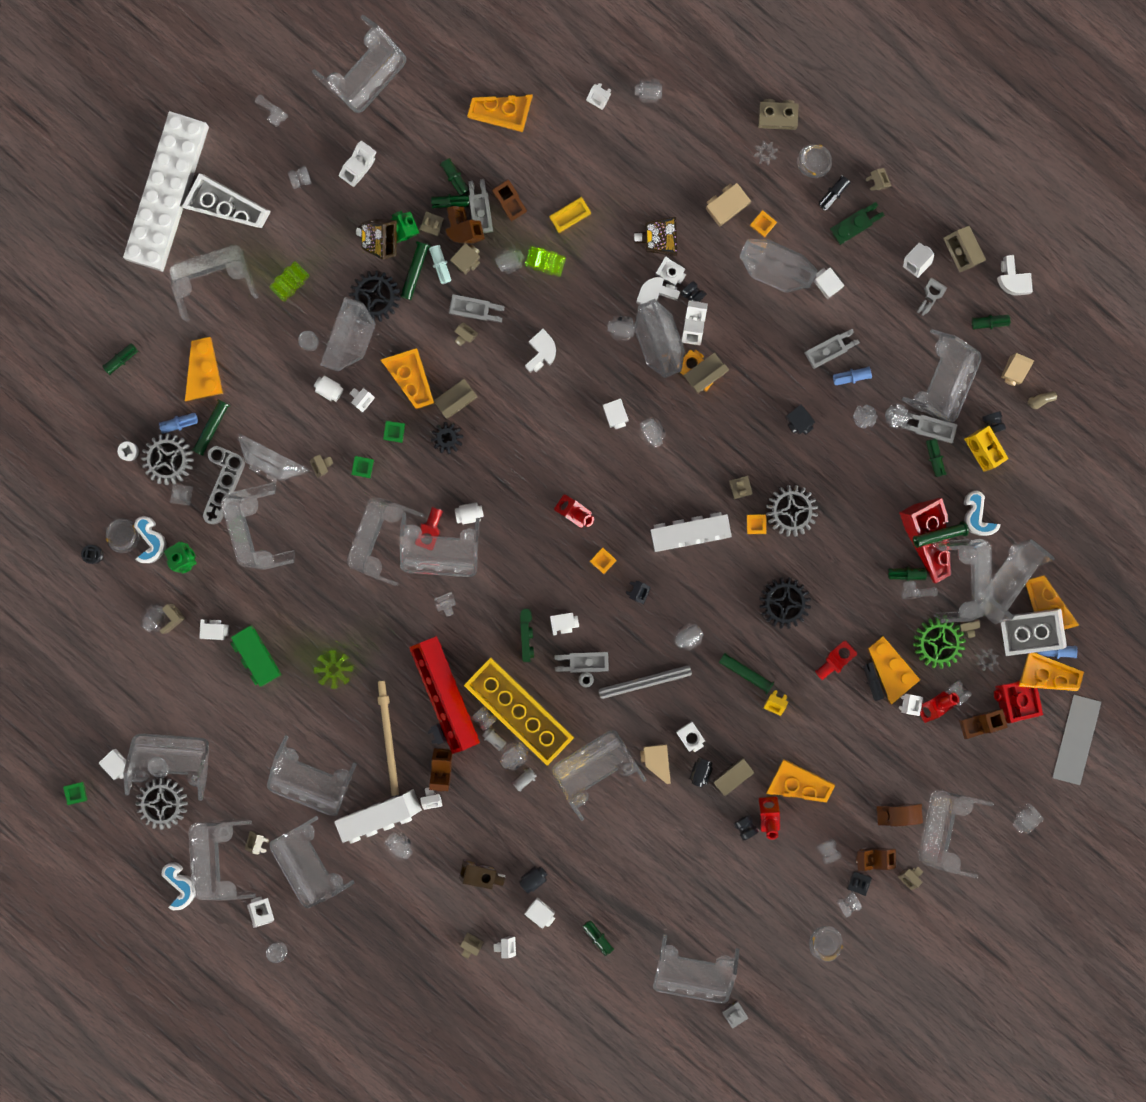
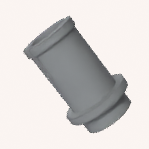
(586, 674)
(494, 738)
(524, 779)

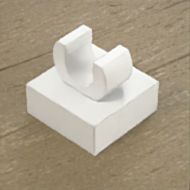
(598, 96)
(361, 399)
(911, 704)
(431, 800)
(506, 947)

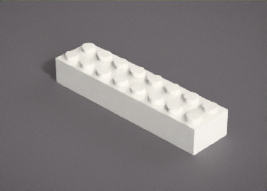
(166, 191)

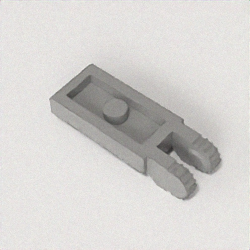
(480, 206)
(473, 308)
(829, 349)
(932, 428)
(584, 662)

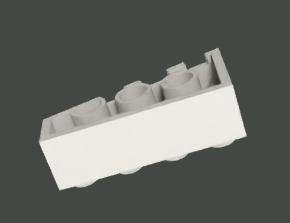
(220, 201)
(690, 533)
(378, 816)

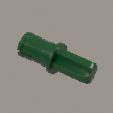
(454, 177)
(449, 201)
(990, 321)
(120, 358)
(935, 457)
(907, 573)
(598, 938)

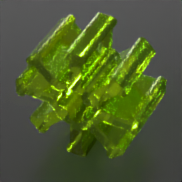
(545, 261)
(289, 281)
(330, 664)

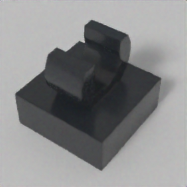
(639, 592)
(438, 734)
(859, 883)

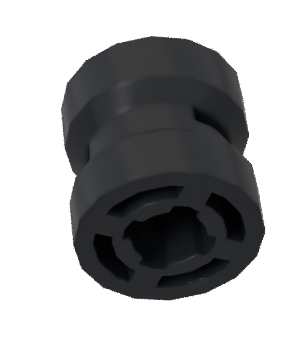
(698, 294)
(994, 418)
(95, 556)
(743, 824)

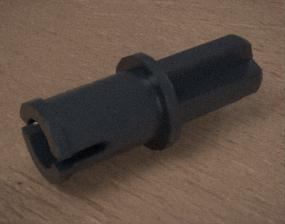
(834, 193)
(873, 681)

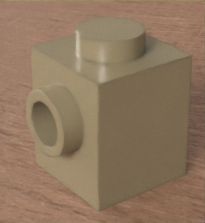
(466, 258)

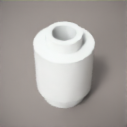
(328, 388)
(468, 513)

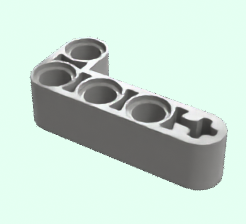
(220, 487)

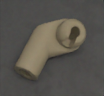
(1042, 399)

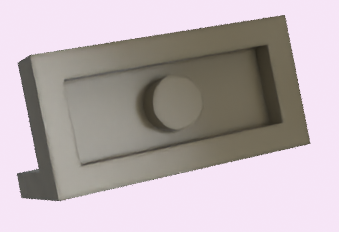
(706, 373)
(455, 399)
(175, 616)
(733, 776)

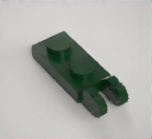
(855, 224)
(526, 634)

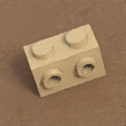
(727, 204)

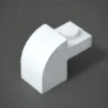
(358, 164)
(1011, 282)
(653, 288)
(694, 322)
(546, 351)

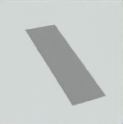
(1076, 740)

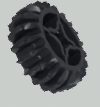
(378, 287)
(801, 605)

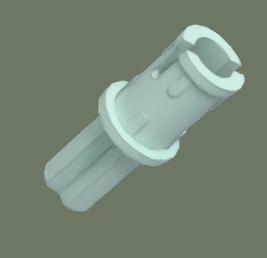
(440, 264)

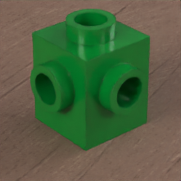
(405, 226)
(180, 557)

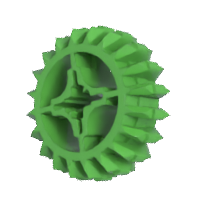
(937, 651)

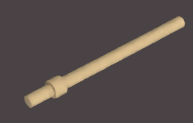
(383, 701)

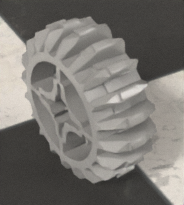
(160, 463)
(790, 501)
(161, 811)

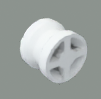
(132, 452)

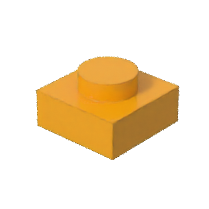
(763, 223)
(756, 524)
(603, 560)

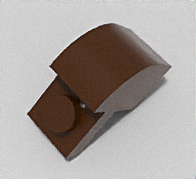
(509, 200)
(462, 229)
(983, 723)
(441, 769)
(899, 815)
(876, 859)

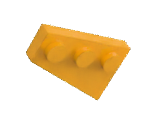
(503, 111)
(203, 373)
(410, 376)
(1046, 598)
(892, 669)
(1049, 674)
(797, 782)

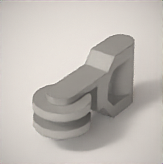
(938, 286)

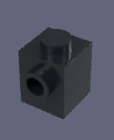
(800, 421)

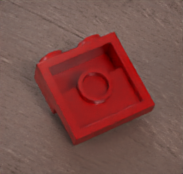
(1018, 702)

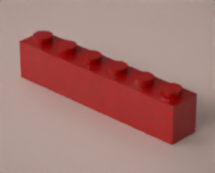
(444, 695)

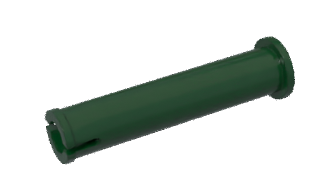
(414, 270)
(210, 427)
(941, 534)
(746, 673)

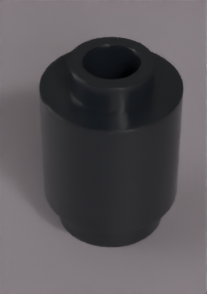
(701, 772)
(533, 879)

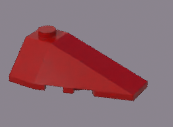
(925, 518)

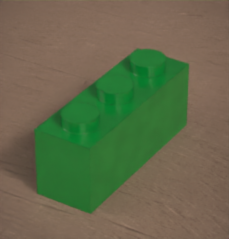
(255, 656)

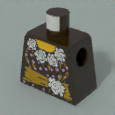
(379, 237)
(659, 237)
(472, 873)

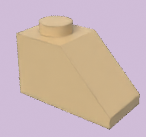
(1016, 369)
(657, 761)

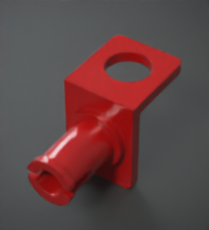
(575, 512)
(432, 522)
(835, 661)
(939, 705)
(770, 817)

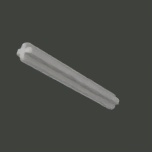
(645, 682)

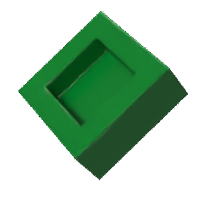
(394, 431)
(362, 467)
(75, 793)

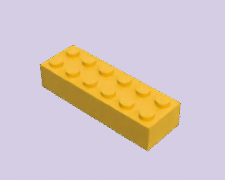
(519, 711)

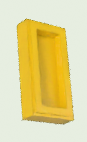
(570, 215)

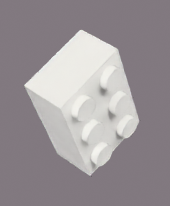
(1034, 632)

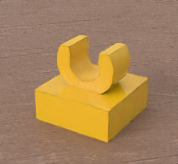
(776, 704)

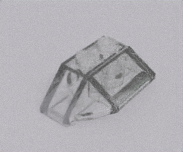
(777, 265)
(348, 335)
(659, 338)
(266, 460)

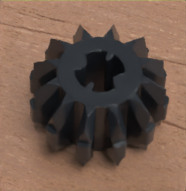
(450, 444)

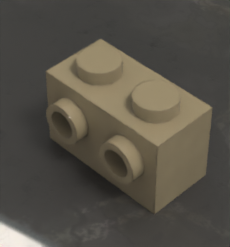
(778, 115)
(964, 249)

